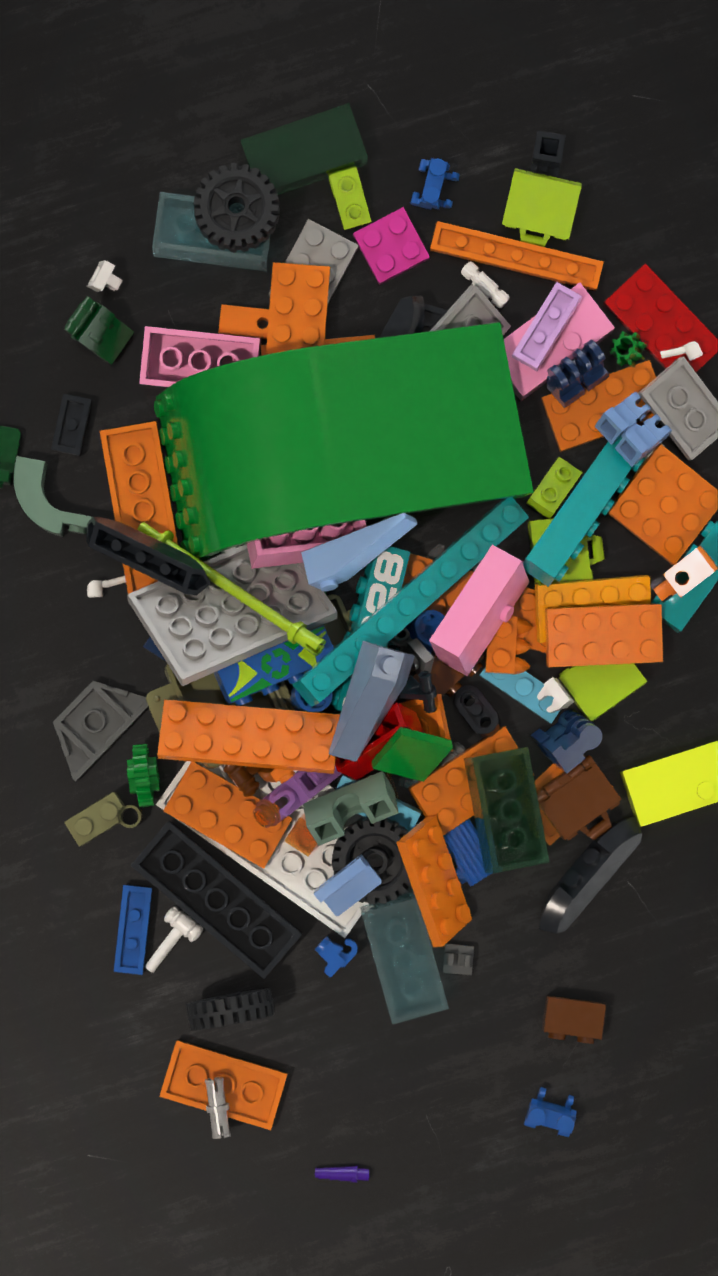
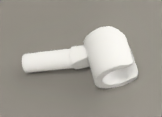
(691, 349)
(95, 587)

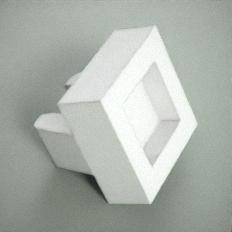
(104, 278)
(555, 689)

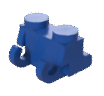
(433, 184)
(333, 954)
(551, 1114)

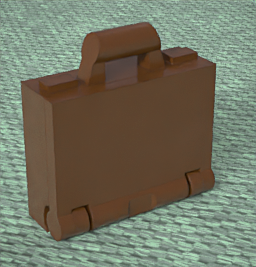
(578, 799)

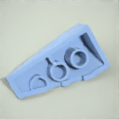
(347, 555)

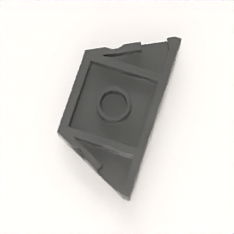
(95, 724)

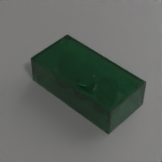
(307, 149)
(506, 810)

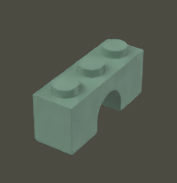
(330, 812)

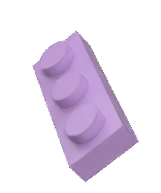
(546, 326)

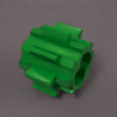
(621, 345)

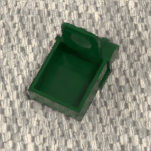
(98, 330)

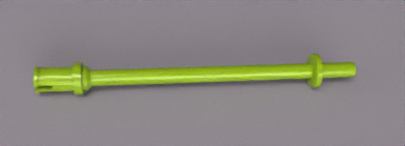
(296, 632)

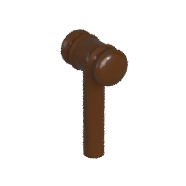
(243, 778)

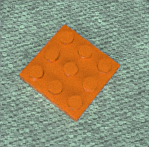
(666, 504)

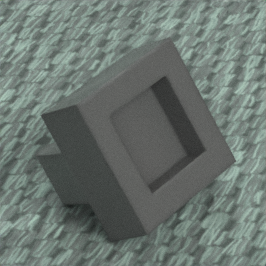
(458, 959)

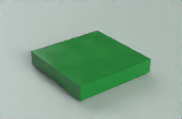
(412, 754)

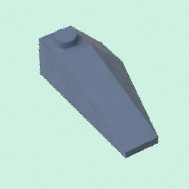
(373, 689)

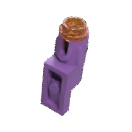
(291, 796)

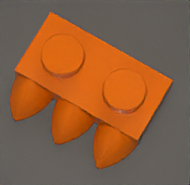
(505, 646)

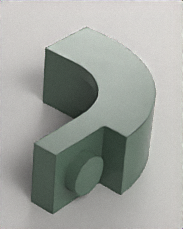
(30, 492)

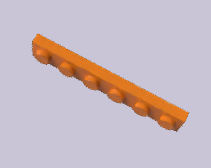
(516, 255)

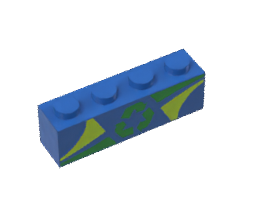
(268, 669)

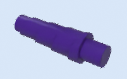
(346, 1173)

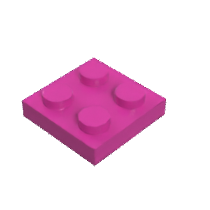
(391, 246)

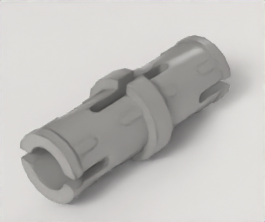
(217, 1107)

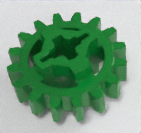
(143, 775)

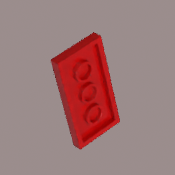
(660, 318)

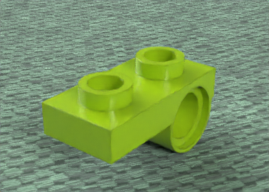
(349, 197)
(554, 488)

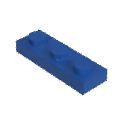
(133, 929)

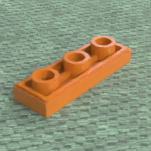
(243, 321)

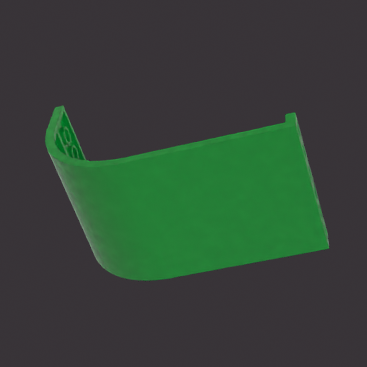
(341, 436)

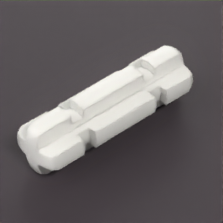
(485, 284)

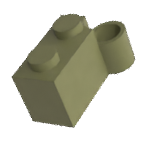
(99, 819)

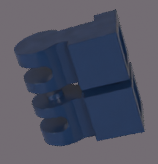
(585, 368)
(568, 740)

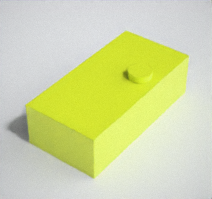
(673, 784)

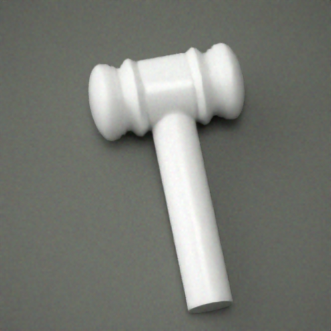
(182, 925)

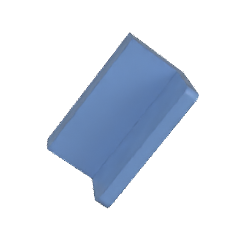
(348, 885)

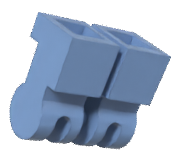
(636, 439)

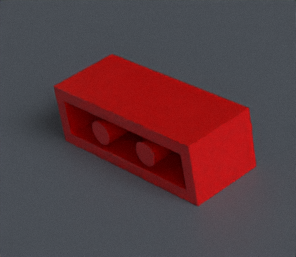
(397, 717)

